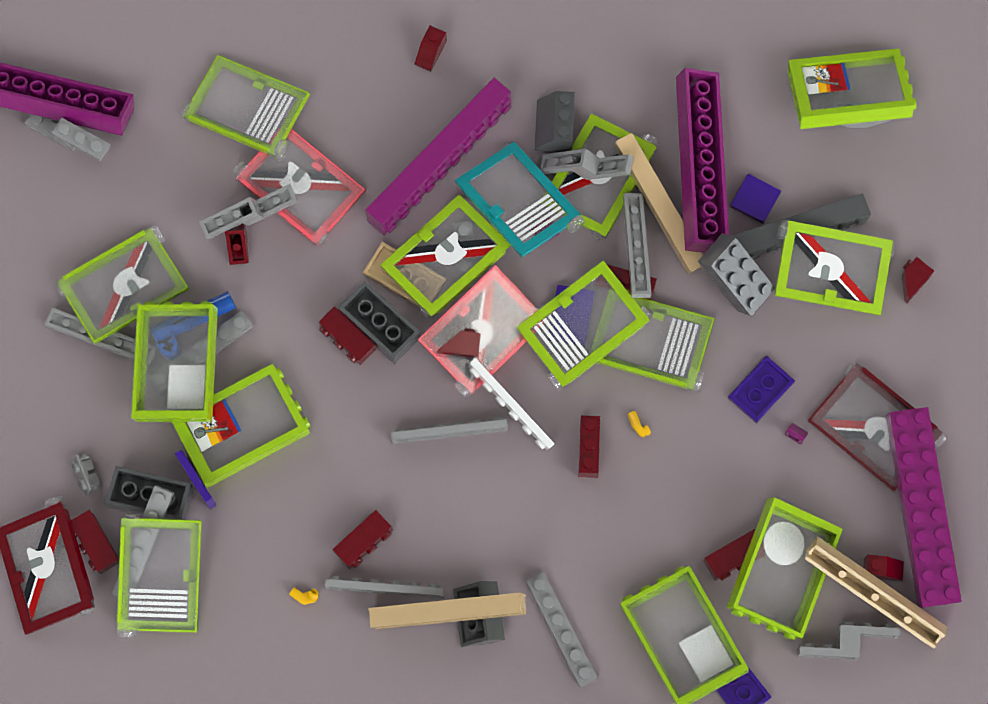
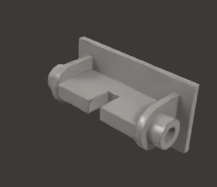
(86, 481)

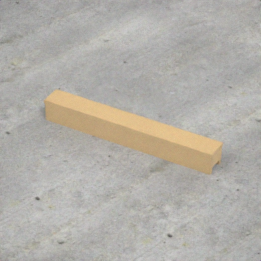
(658, 201)
(875, 592)
(447, 611)

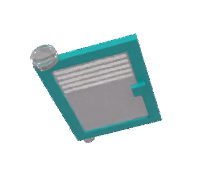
(519, 199)

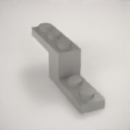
(69, 135)
(586, 164)
(248, 211)
(848, 641)

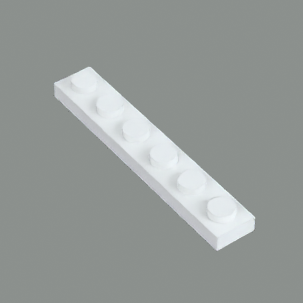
(505, 399)

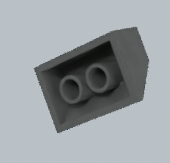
(555, 122)
(480, 630)

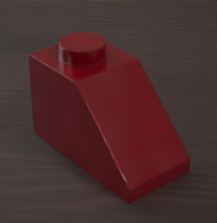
(430, 48)
(237, 245)
(914, 277)
(463, 344)
(884, 567)

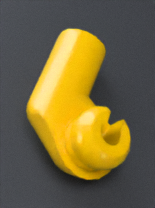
(636, 425)
(306, 597)

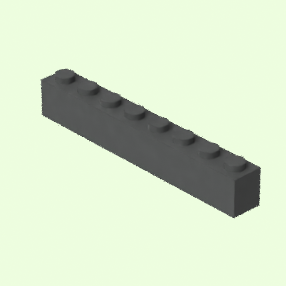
(834, 216)

